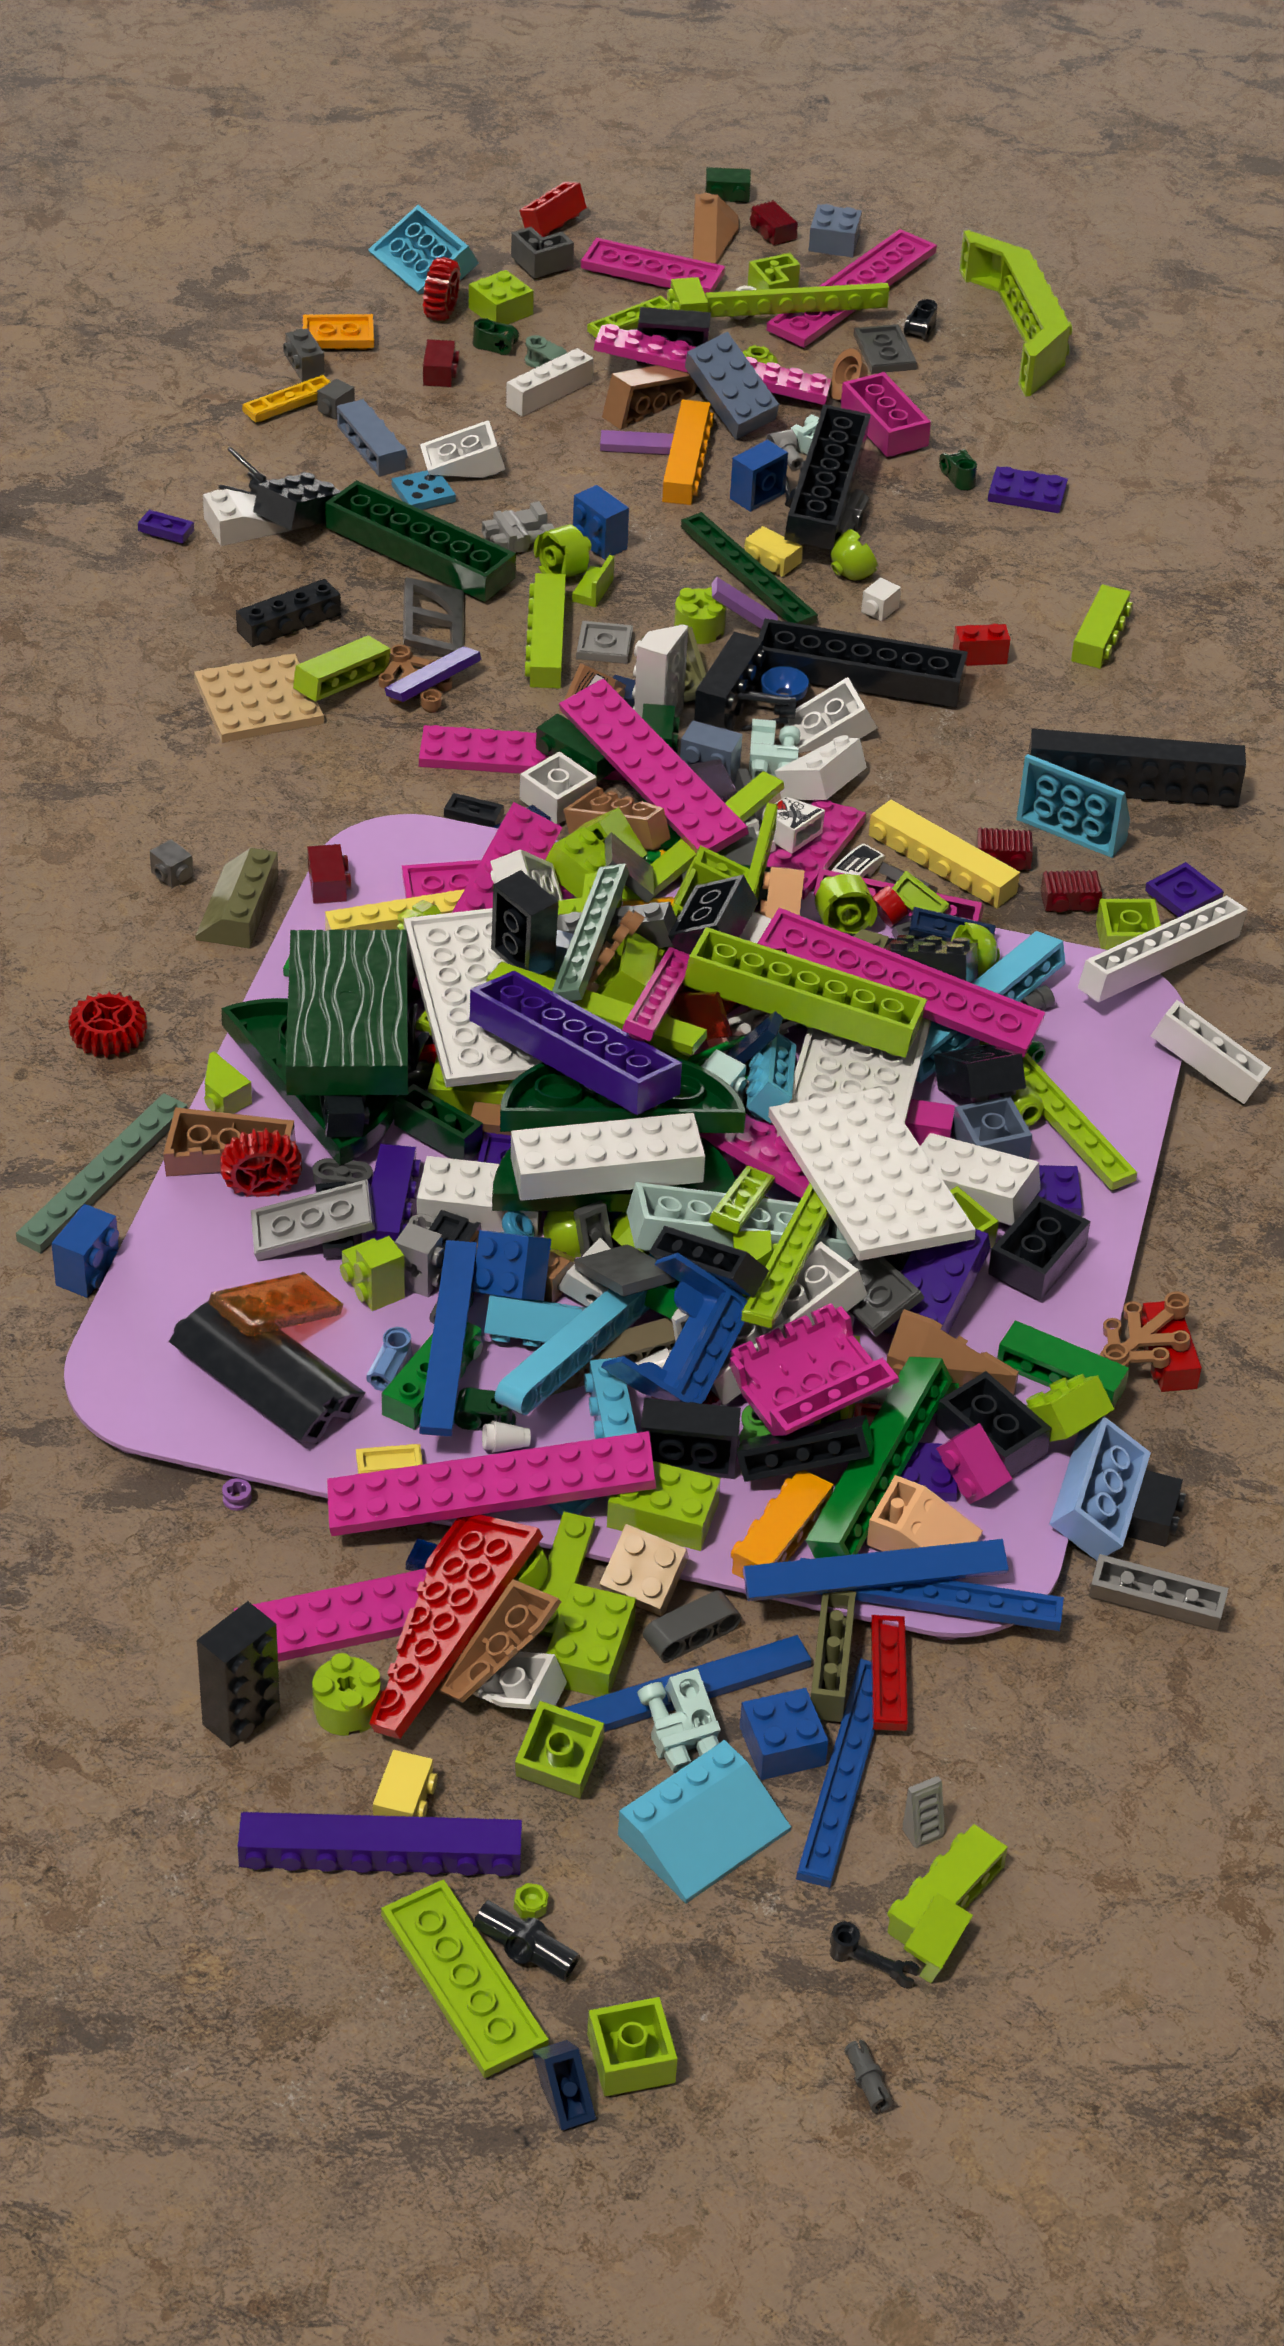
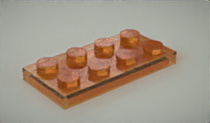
(275, 1303)

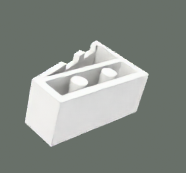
(823, 770)

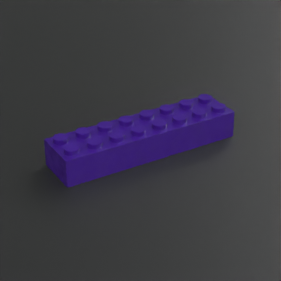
(575, 1042)

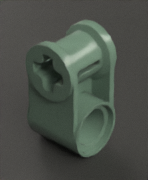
(541, 351)

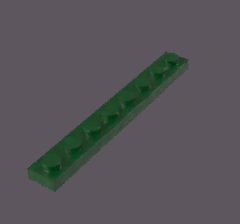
(748, 570)

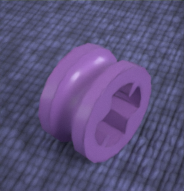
(239, 1502)

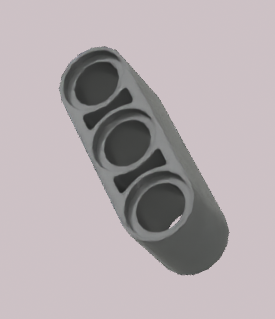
(692, 1626)

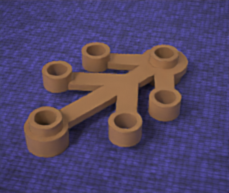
(403, 658)
(628, 925)
(1175, 1307)

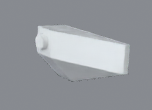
(525, 1682)

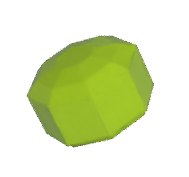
(531, 1901)

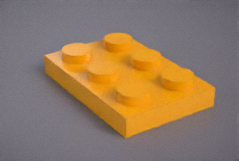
(341, 330)

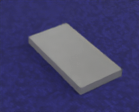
(312, 1220)

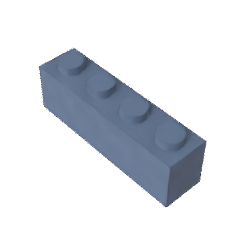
(371, 437)

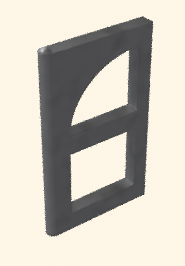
(450, 599)

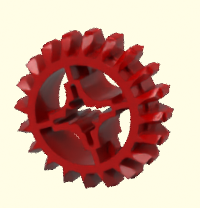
(441, 288)
(107, 1024)
(261, 1163)

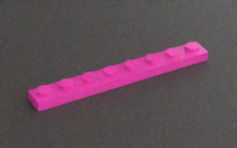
(657, 996)

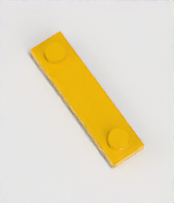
(284, 400)

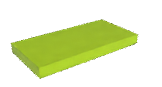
(762, 848)

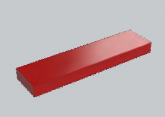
(888, 1674)

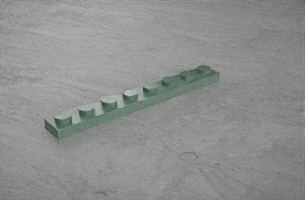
(590, 932)
(100, 1174)

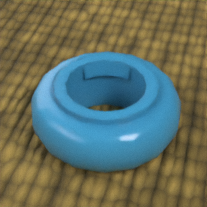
(517, 1223)

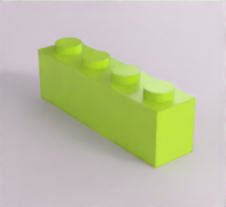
(1102, 626)
(341, 668)
(957, 1875)

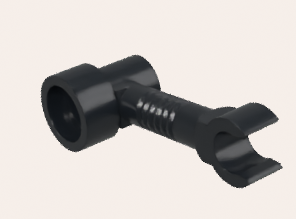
(845, 1944)

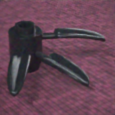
(418, 1071)

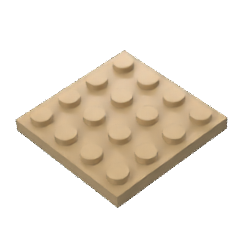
(256, 698)

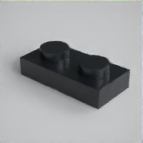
(473, 810)

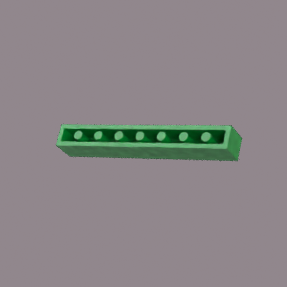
(895, 1436)

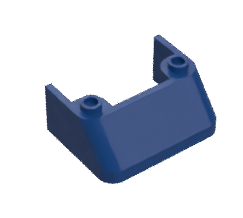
(702, 1344)

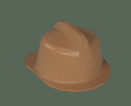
(846, 368)

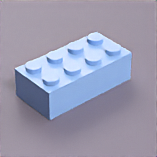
(1100, 1488)

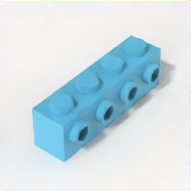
(771, 1076)
(608, 1402)

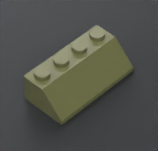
(240, 899)

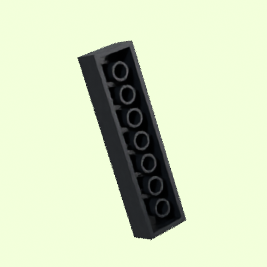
(827, 477)
(868, 661)
(1148, 766)

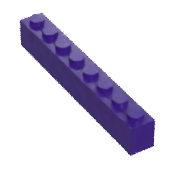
(379, 1843)

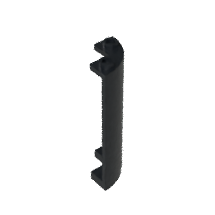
(269, 1373)

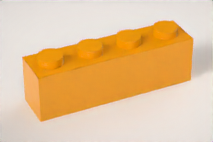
(784, 1522)

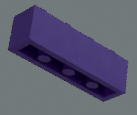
(392, 1190)

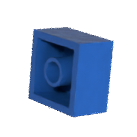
(758, 475)
(601, 520)
(85, 1250)
(511, 1265)
(783, 1733)

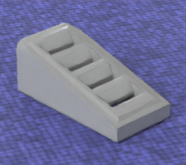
(924, 1817)

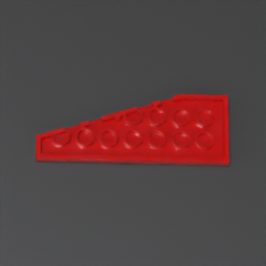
(458, 1592)

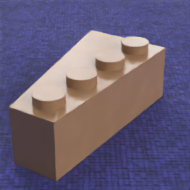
(644, 818)

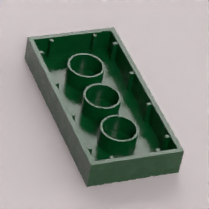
(347, 1013)

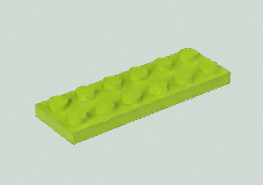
(464, 1978)

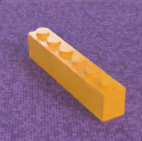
(687, 452)

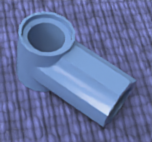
(391, 1358)

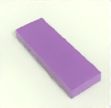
(636, 442)
(740, 603)

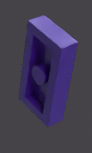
(166, 526)

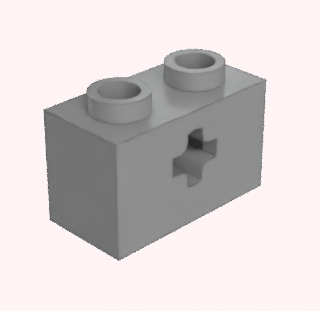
(422, 1258)

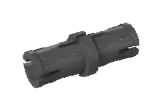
(868, 2076)

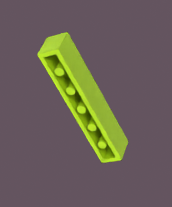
(545, 630)

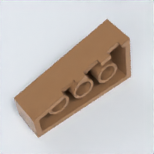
(645, 391)
(200, 1137)

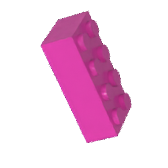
(895, 420)

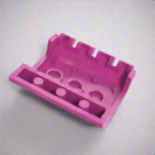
(808, 1371)

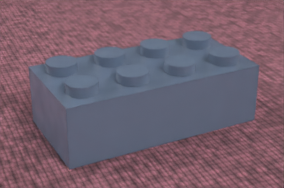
(731, 385)

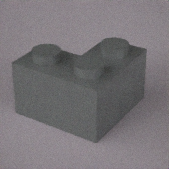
(541, 254)

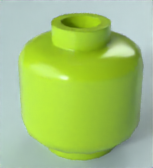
(1028, 1105)

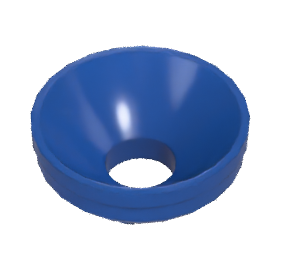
(785, 680)

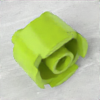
(562, 551)
(701, 612)
(845, 903)
(345, 1694)

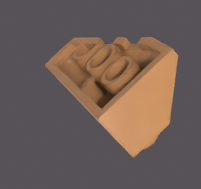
(713, 227)
(924, 1338)

